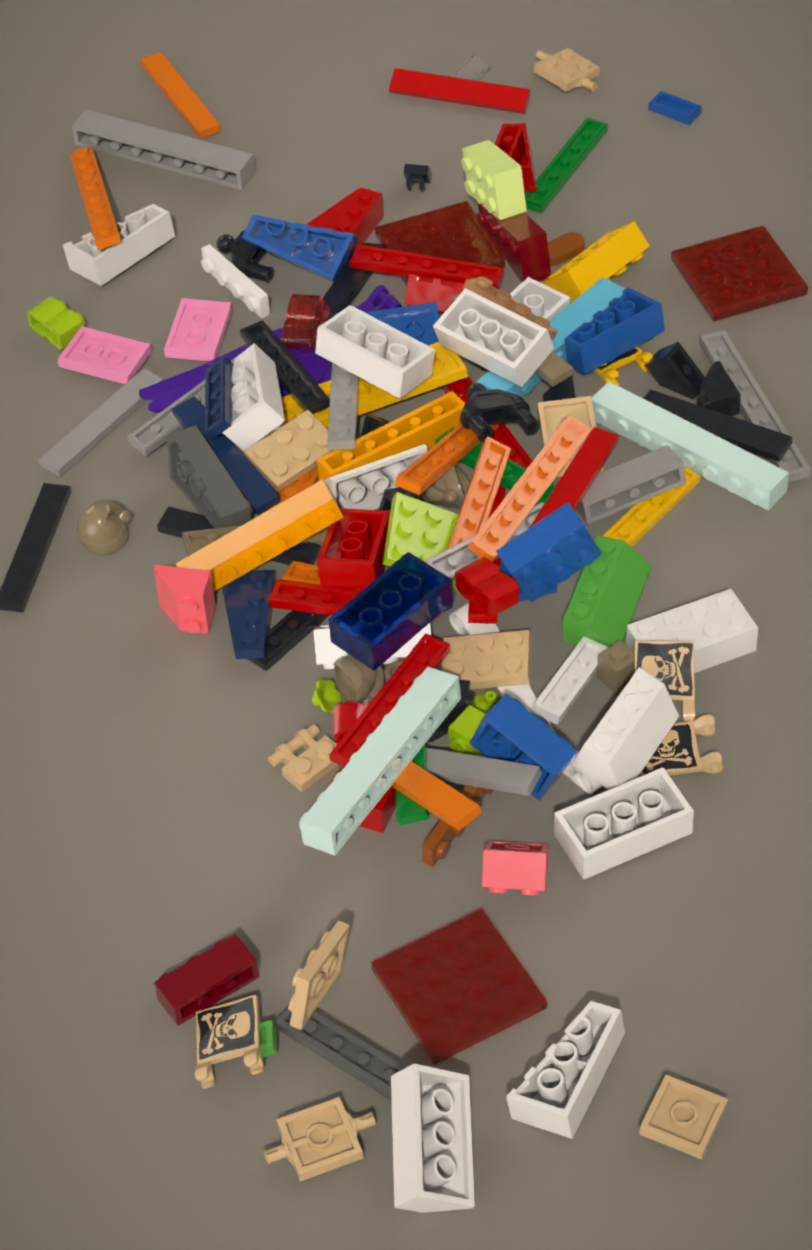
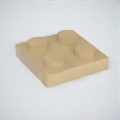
(683, 1117)

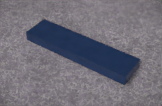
(218, 398)

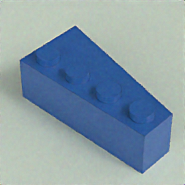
(309, 247)
(614, 331)

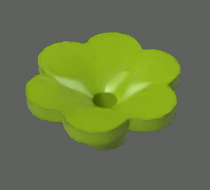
(326, 695)
(487, 701)

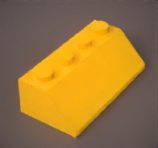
(601, 259)

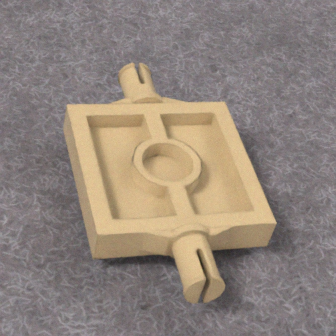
(567, 70)
(319, 1139)

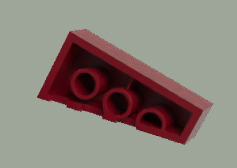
(520, 243)

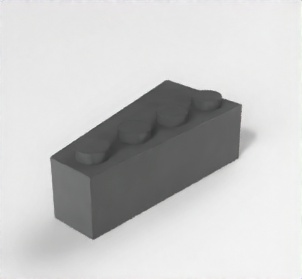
(205, 480)

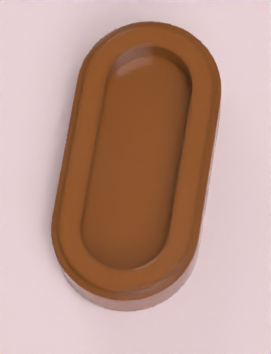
(565, 247)

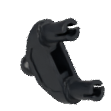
(245, 257)
(495, 407)

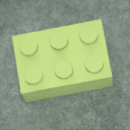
(494, 179)

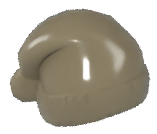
(448, 489)
(103, 527)
(357, 680)

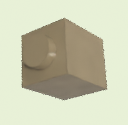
(616, 666)

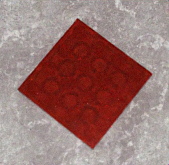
(443, 233)
(739, 273)
(458, 986)

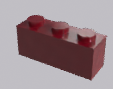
(206, 979)

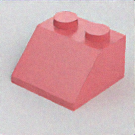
(186, 597)
(515, 866)

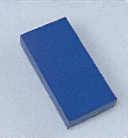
(675, 108)

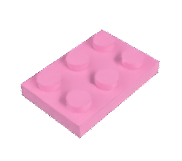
(198, 330)
(104, 355)

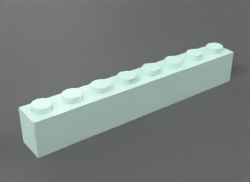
(697, 448)
(379, 761)

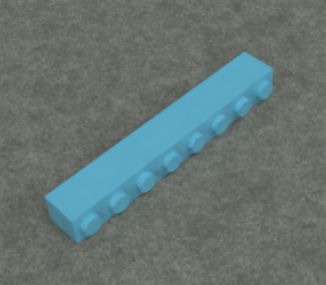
(567, 321)

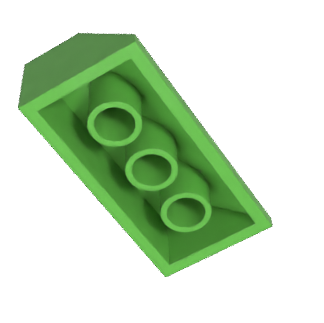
(606, 594)

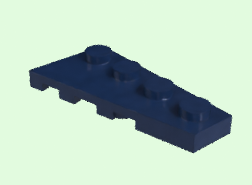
(249, 612)

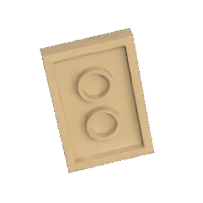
(554, 413)
(290, 450)
(490, 658)
(318, 975)

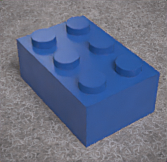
(549, 552)
(518, 736)

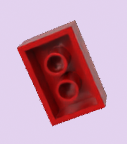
(354, 549)

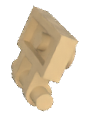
(311, 764)

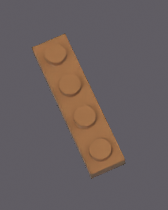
(484, 288)

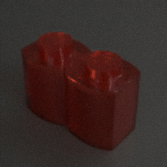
(304, 317)

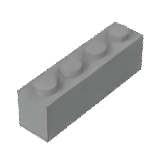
(632, 484)

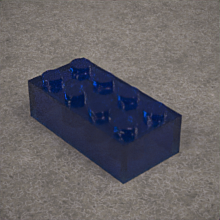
(390, 611)

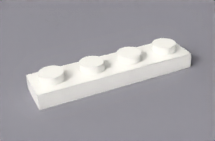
(235, 281)
(569, 681)

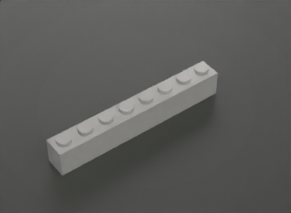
(164, 149)

